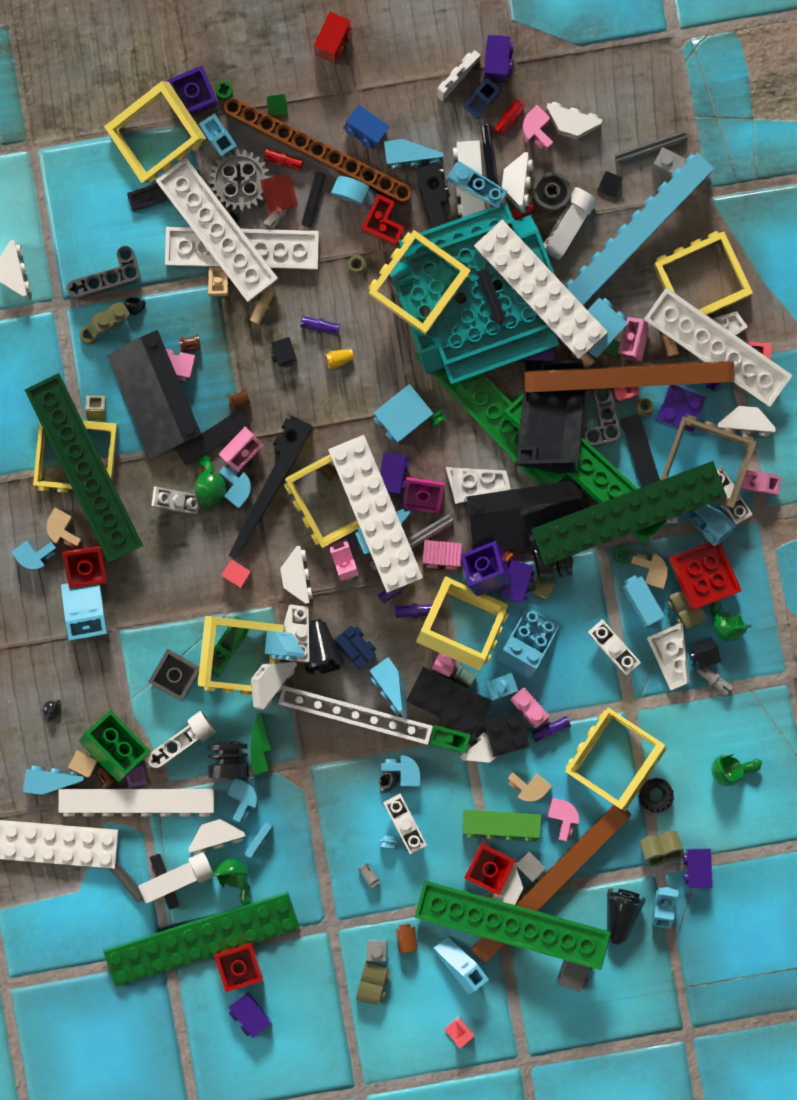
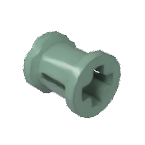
(464, 676)

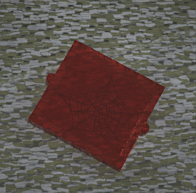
(278, 193)

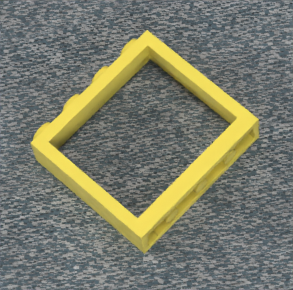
(138, 107)
(695, 246)
(443, 302)
(65, 487)
(300, 505)
(451, 648)
(208, 650)
(642, 775)

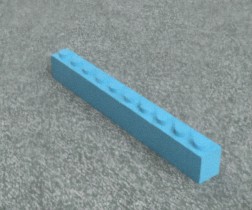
(641, 227)

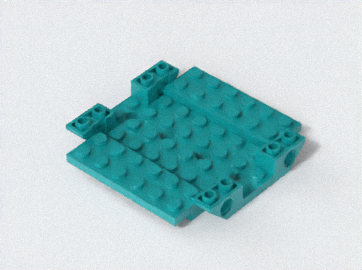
(466, 334)

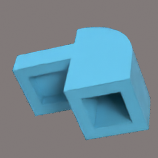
(217, 135)
(354, 191)
(241, 488)
(33, 560)
(501, 686)
(409, 770)
(246, 794)
(664, 907)

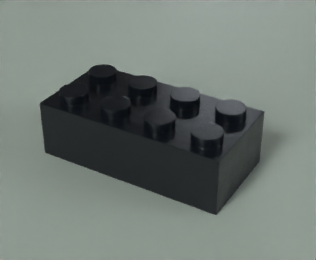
(449, 701)

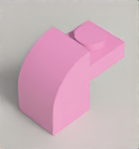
(533, 126)
(761, 482)
(343, 559)
(444, 664)
(567, 813)

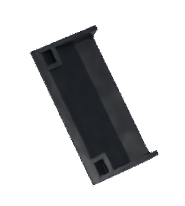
(154, 395)
(551, 424)
(513, 513)

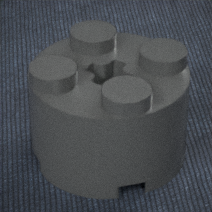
(544, 184)

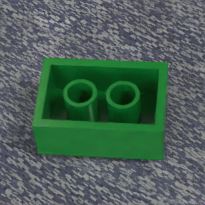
(114, 745)

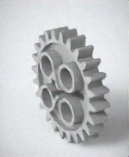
(223, 182)

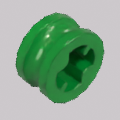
(229, 91)
(437, 418)
(623, 548)

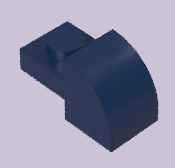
(482, 98)

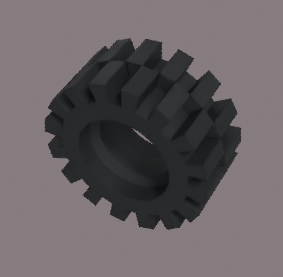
(667, 798)

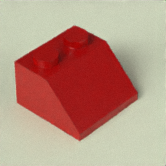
(489, 868)

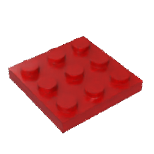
(704, 575)

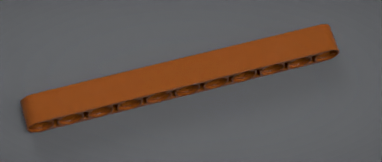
(311, 144)
(629, 376)
(561, 872)

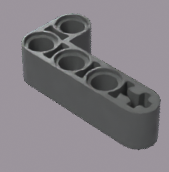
(102, 277)
(604, 424)

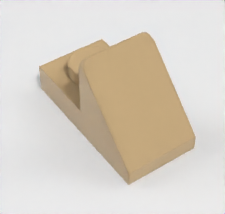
(217, 282)

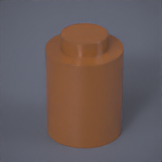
(406, 938)

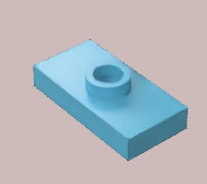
(259, 840)

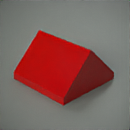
(85, 567)

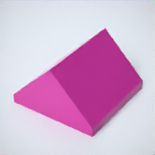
(423, 495)

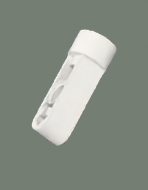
(569, 222)
(199, 728)
(196, 870)

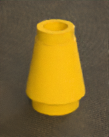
(337, 358)

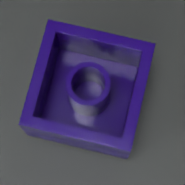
(497, 58)
(194, 90)
(678, 404)
(486, 568)

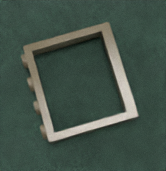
(727, 434)

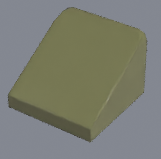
(95, 407)
(542, 589)

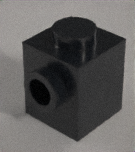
(283, 352)
(704, 653)

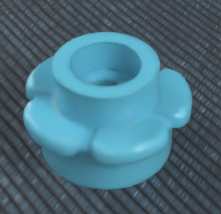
(387, 842)

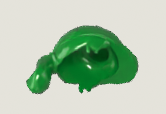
(210, 485)
(726, 625)
(729, 771)
(235, 875)

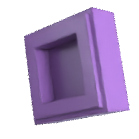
(137, 777)

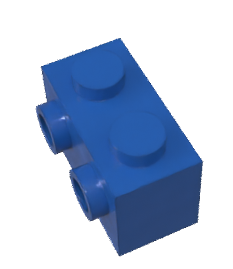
(366, 127)

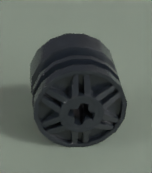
(546, 572)
(227, 760)

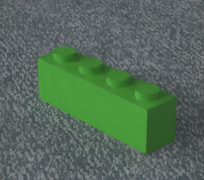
(501, 824)

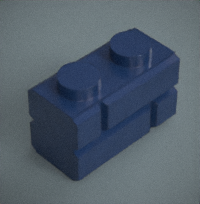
(355, 647)

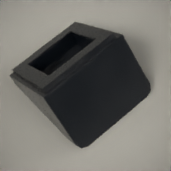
(610, 184)

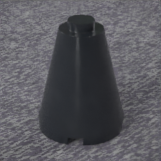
(322, 649)
(622, 913)

